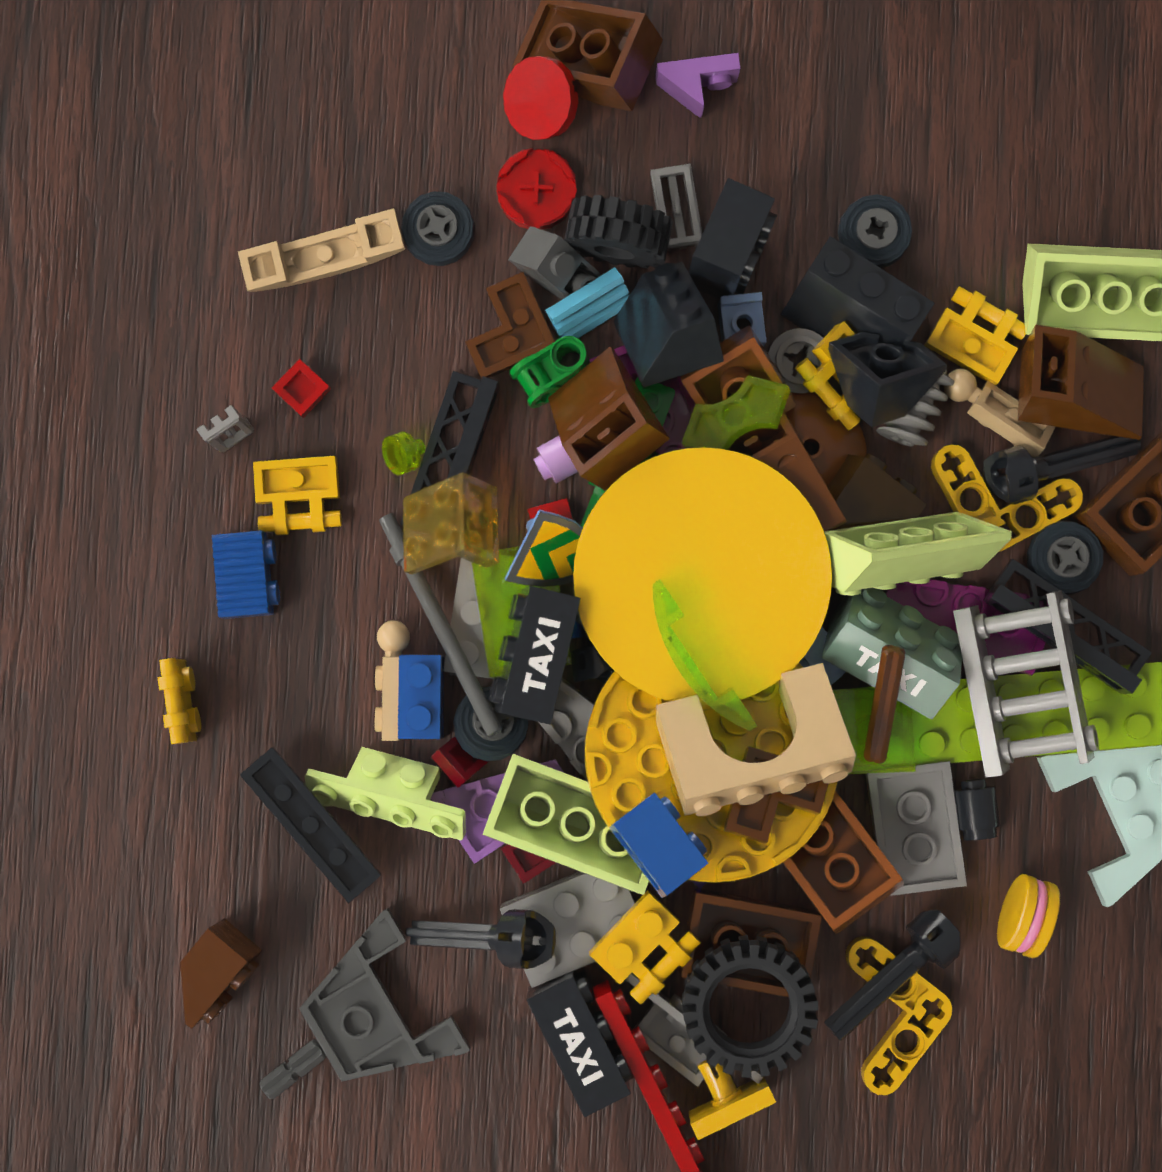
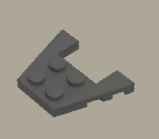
(359, 1020)

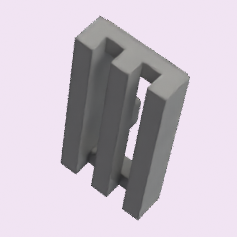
(670, 172)
(225, 426)

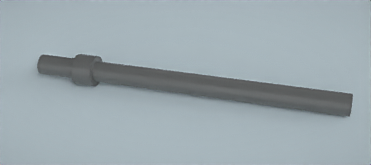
(443, 630)

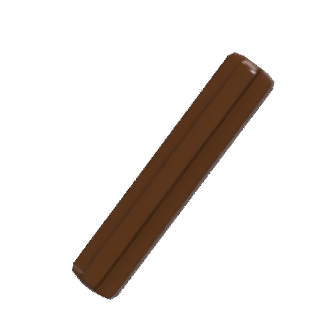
(884, 703)

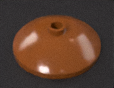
(829, 436)

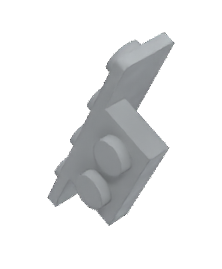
(667, 1035)

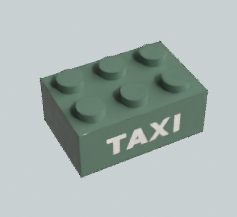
(872, 620)

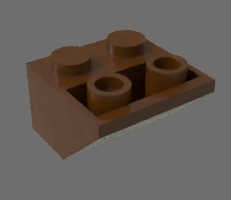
(212, 967)

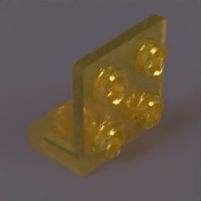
(451, 522)

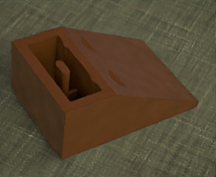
(1079, 384)
(605, 421)
(787, 454)

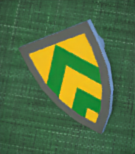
(546, 551)

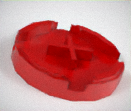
(540, 98)
(536, 188)

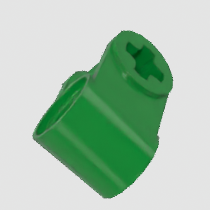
(547, 369)

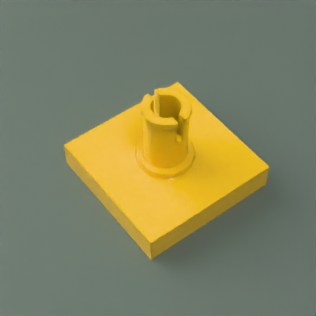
(728, 1102)

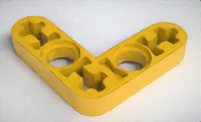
(988, 509)
(911, 1003)

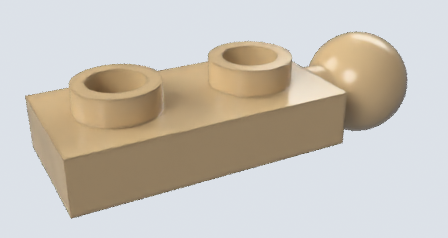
(998, 412)
(393, 639)

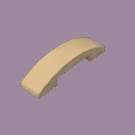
(322, 254)

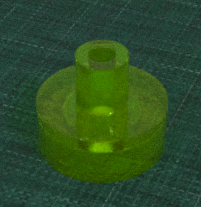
(402, 452)

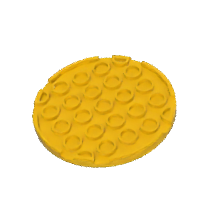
(733, 554)
(629, 764)

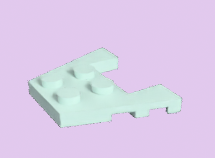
(1132, 794)

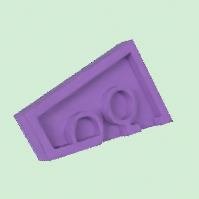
(477, 801)

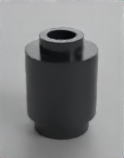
(977, 810)

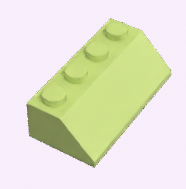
(1094, 291)
(911, 551)
(559, 821)

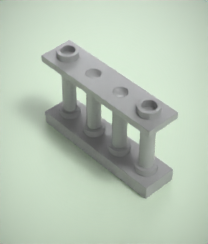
(992, 710)

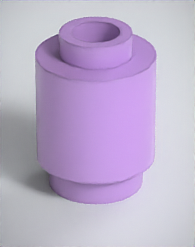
(554, 461)

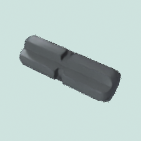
(288, 1073)

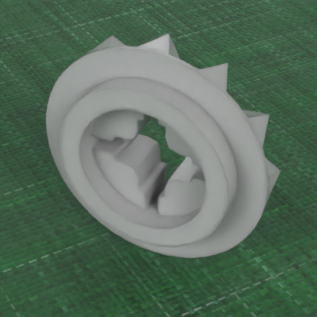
(791, 344)

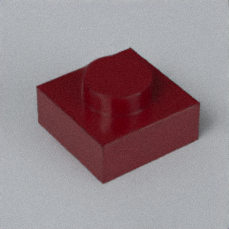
(457, 762)
(525, 863)

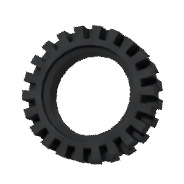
(755, 1055)

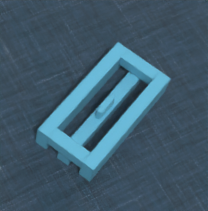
(592, 310)

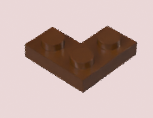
(521, 329)
(756, 819)

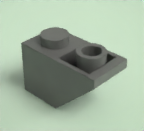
(552, 263)

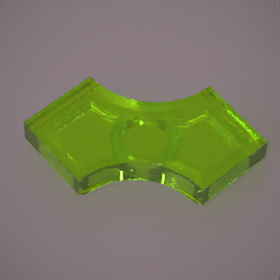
(754, 406)

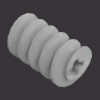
(907, 429)

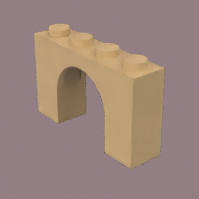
(712, 779)

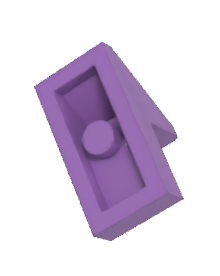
(686, 78)

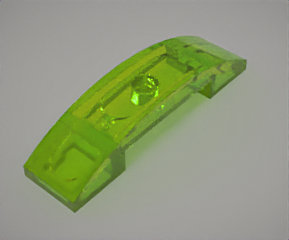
(727, 702)

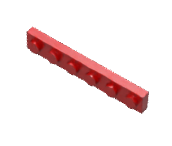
(649, 1078)

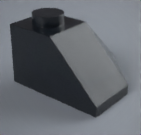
(882, 378)

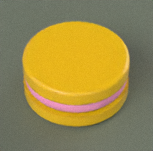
(1028, 916)

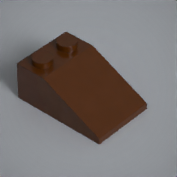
(600, 45)

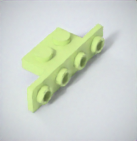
(391, 791)

